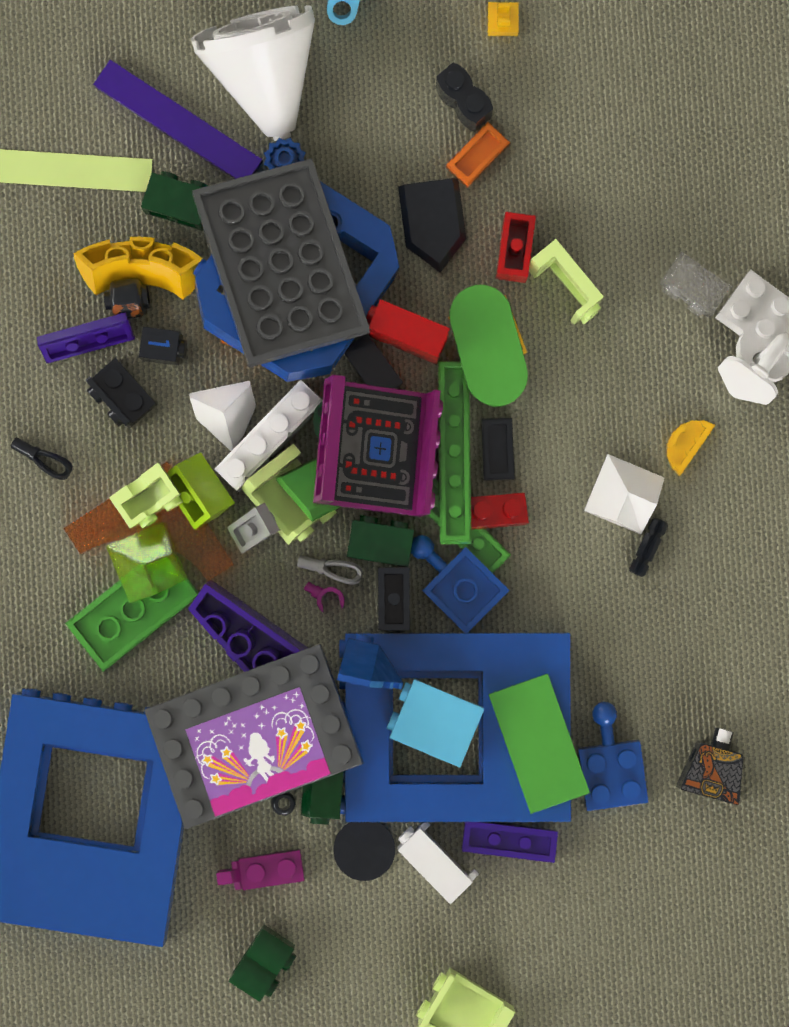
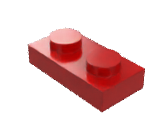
(498, 511)

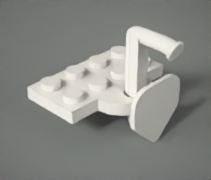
(761, 320)

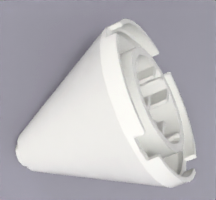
(262, 64)

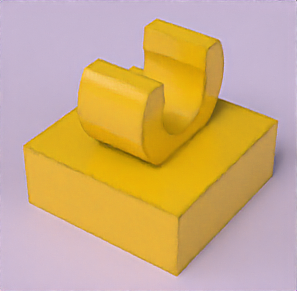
(503, 18)

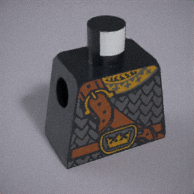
(714, 769)

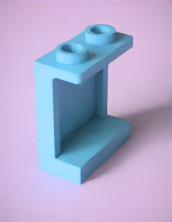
(435, 722)

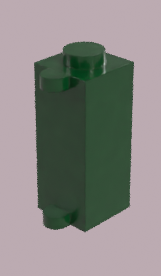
(322, 799)

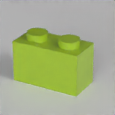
(200, 490)

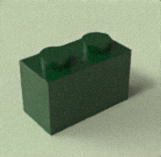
(172, 199)
(380, 542)

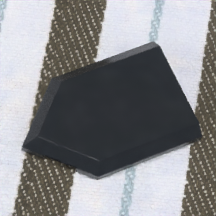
(433, 220)

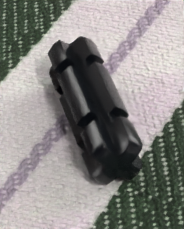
(648, 547)

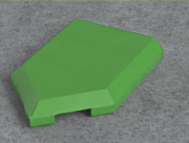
(300, 486)

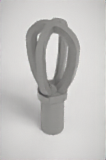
(321, 567)

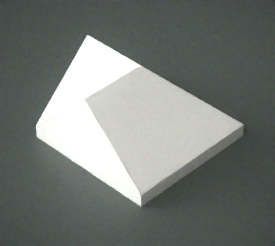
(624, 494)

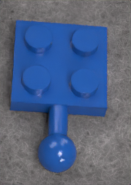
(463, 587)
(612, 769)

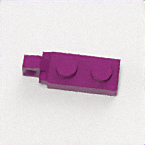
(264, 870)

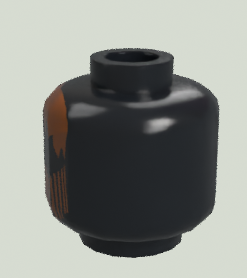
(127, 297)

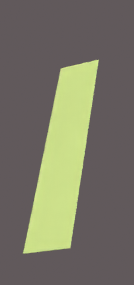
(75, 170)

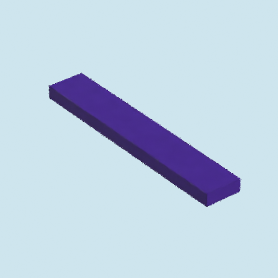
(176, 121)

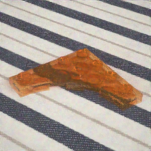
(198, 546)

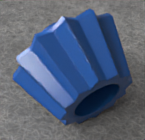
(283, 153)

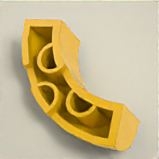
(138, 258)

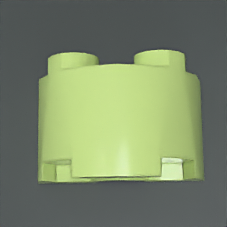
(146, 497)

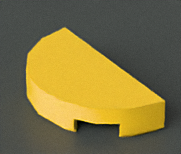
(686, 442)

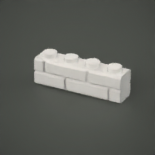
(269, 435)

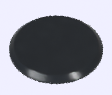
(364, 850)

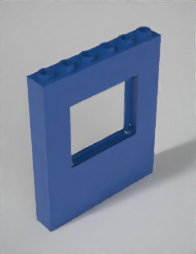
(498, 797)
(74, 880)

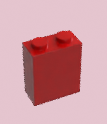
(407, 331)

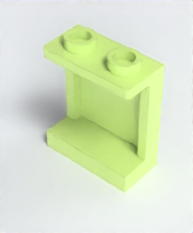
(571, 276)
(265, 489)
(463, 1004)

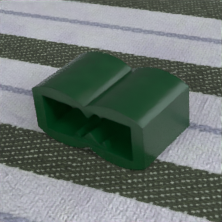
(262, 963)

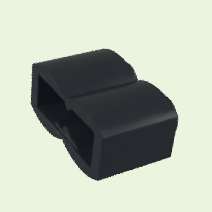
(458, 92)

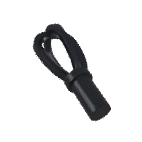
(33, 454)

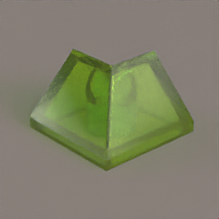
(146, 562)

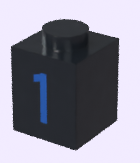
(162, 346)

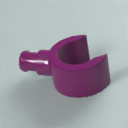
(318, 593)

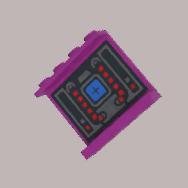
(377, 448)

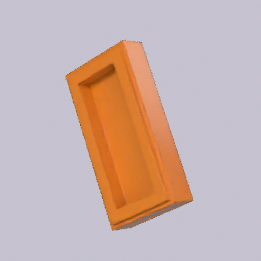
(477, 154)

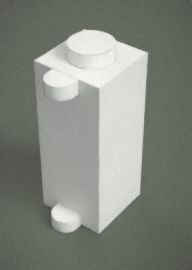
(434, 863)

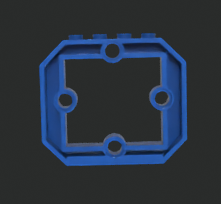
(355, 229)

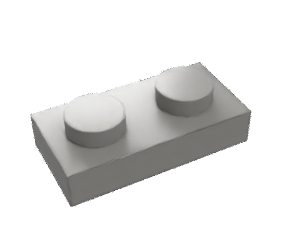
(253, 528)

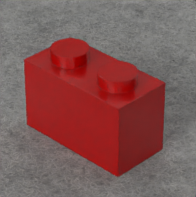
(515, 247)

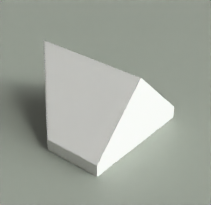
(225, 411)

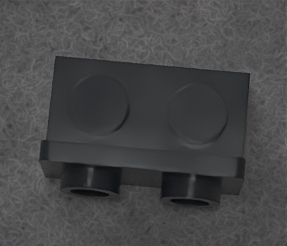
(120, 393)

